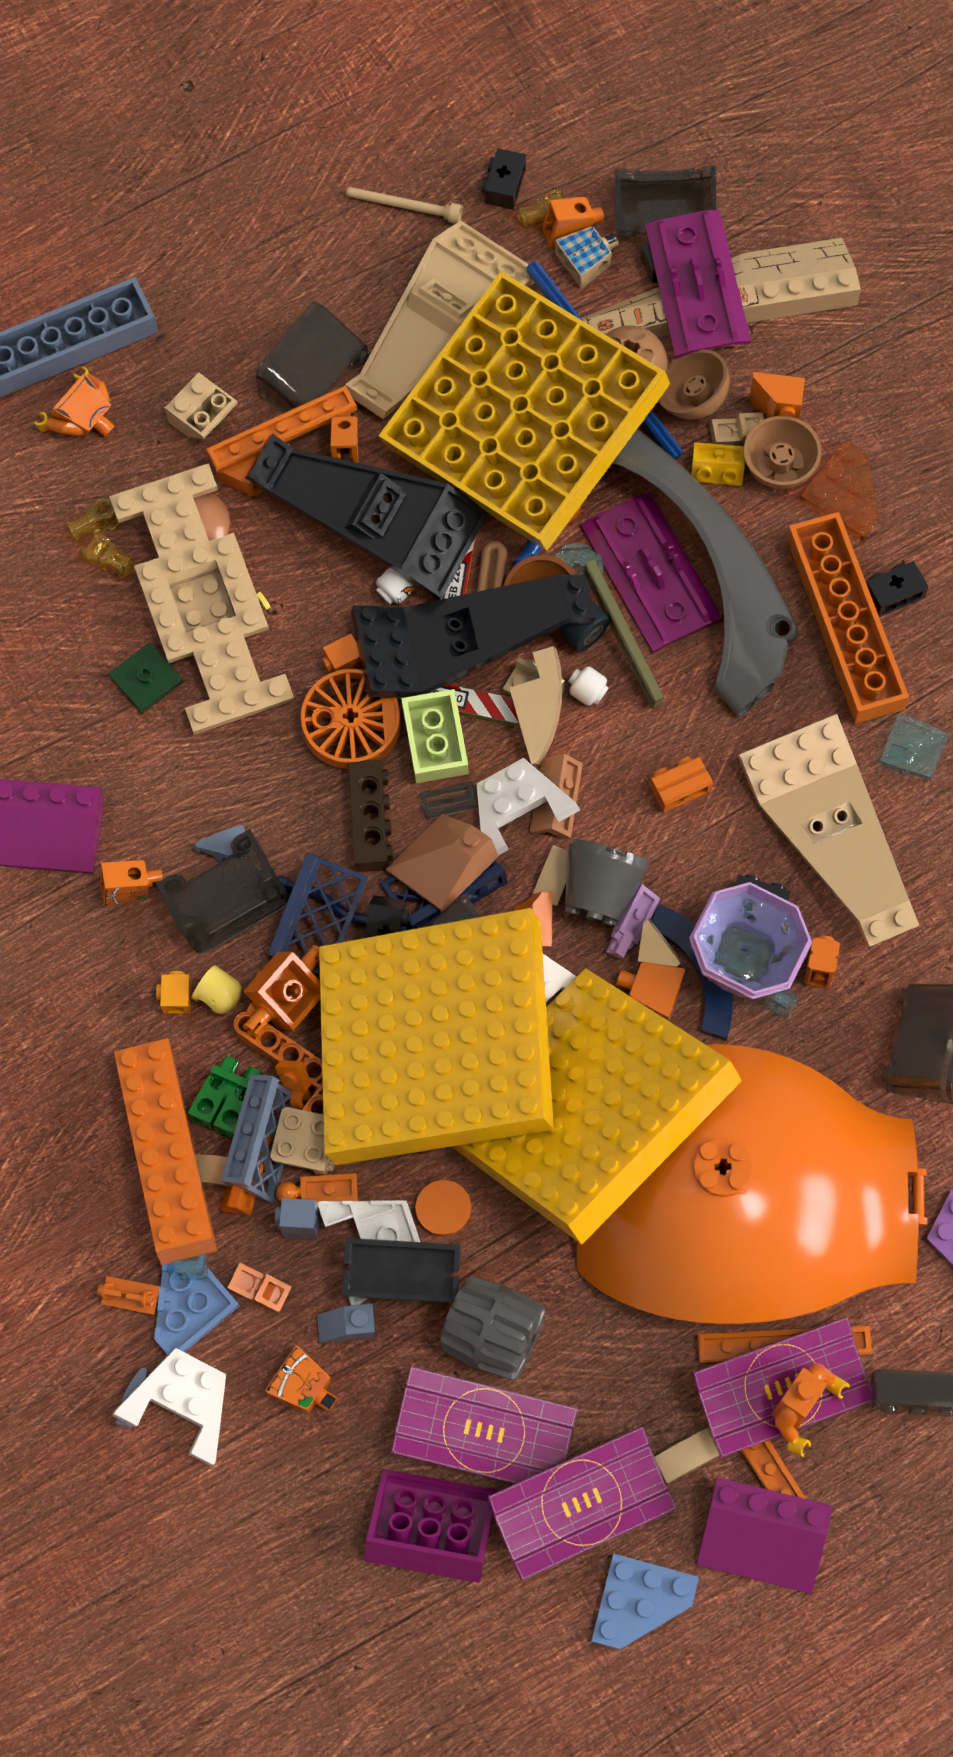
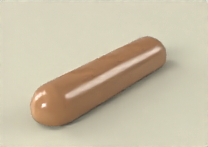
(492, 566)

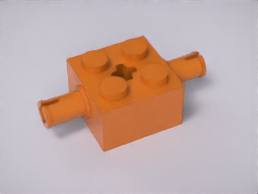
(284, 991)

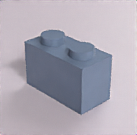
(298, 1219)

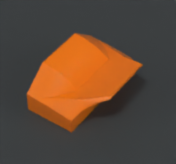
(542, 906)

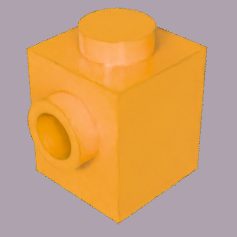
(175, 993)

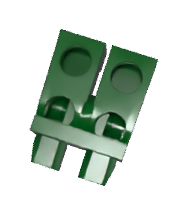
(221, 1098)

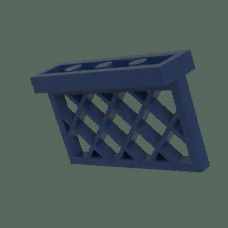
(483, 885)
(298, 900)

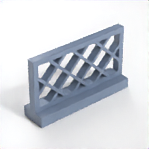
(251, 1139)

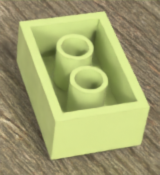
(435, 736)

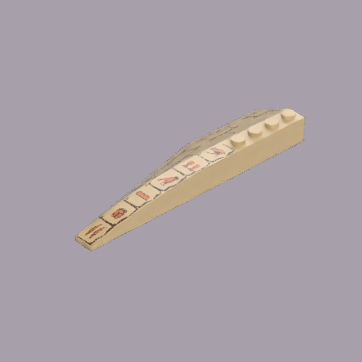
(769, 283)

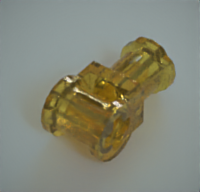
(537, 211)
(94, 519)
(104, 554)

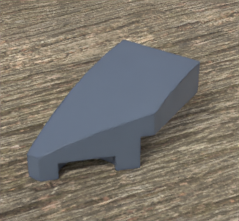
(219, 843)

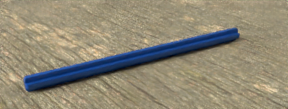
(554, 295)

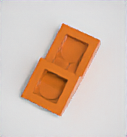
(259, 1287)

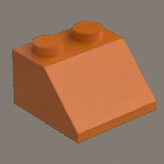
(777, 394)

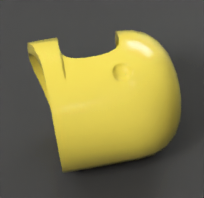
(218, 990)

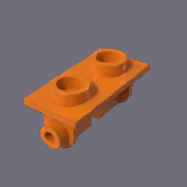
(129, 1295)

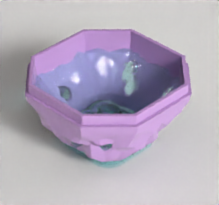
(761, 927)

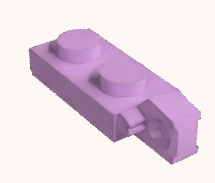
(631, 922)

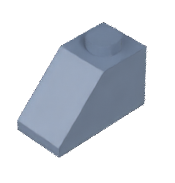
(347, 1324)

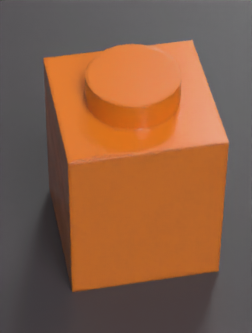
(341, 655)

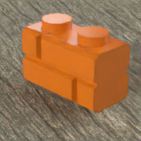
(680, 783)
(821, 962)

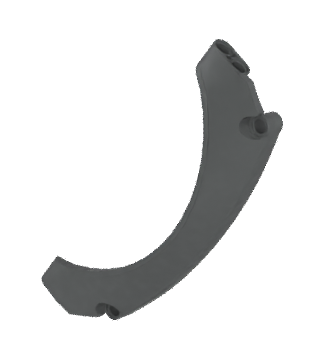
(750, 596)

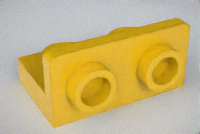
(718, 463)

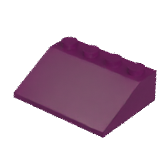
(49, 825)
(430, 1526)
(764, 1535)

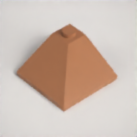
(444, 860)

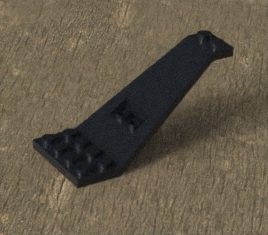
(417, 533)
(417, 645)

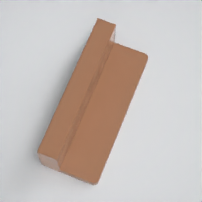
(566, 775)

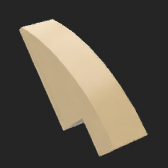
(540, 704)

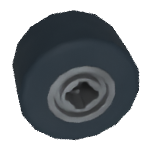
(585, 635)

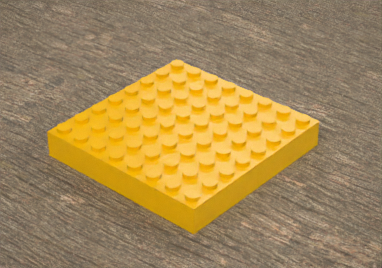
(524, 410)
(434, 1037)
(621, 1104)

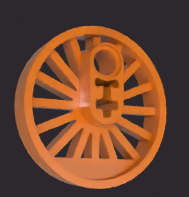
(339, 715)

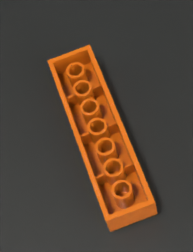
(847, 618)
(165, 1152)

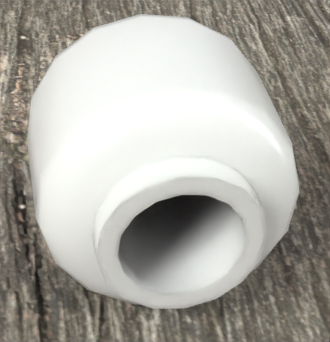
(588, 686)

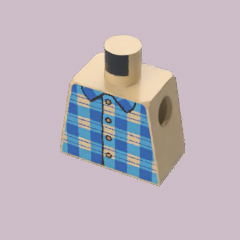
(585, 254)

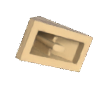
(655, 947)

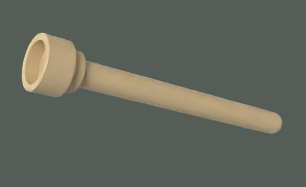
(452, 212)

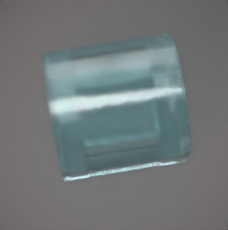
(781, 1003)
(192, 1268)

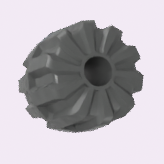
(492, 1328)

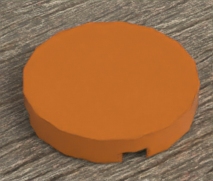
(443, 1208)

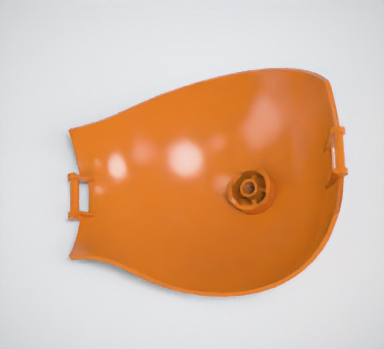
(792, 1226)

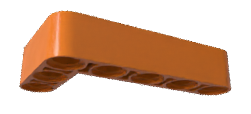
(279, 1051)

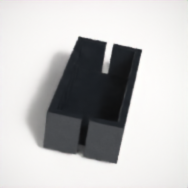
(401, 1270)

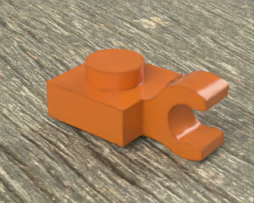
(295, 1078)

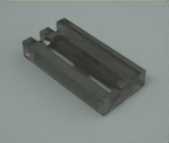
(450, 810)

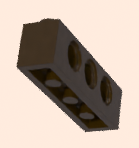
(366, 856)

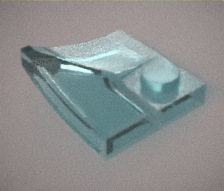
(914, 747)

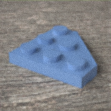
(189, 1309)
(640, 1600)

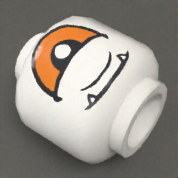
(394, 586)

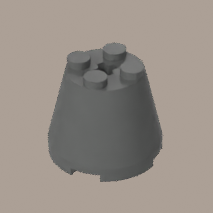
(601, 880)

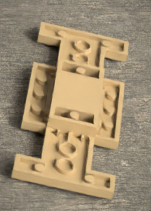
(192, 603)

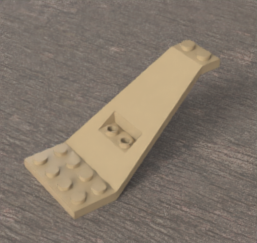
(433, 306)
(809, 780)

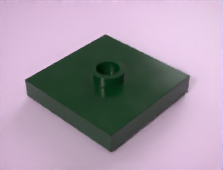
(146, 677)

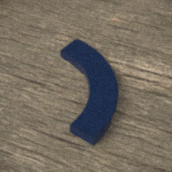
(717, 1001)

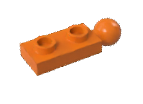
(321, 1188)

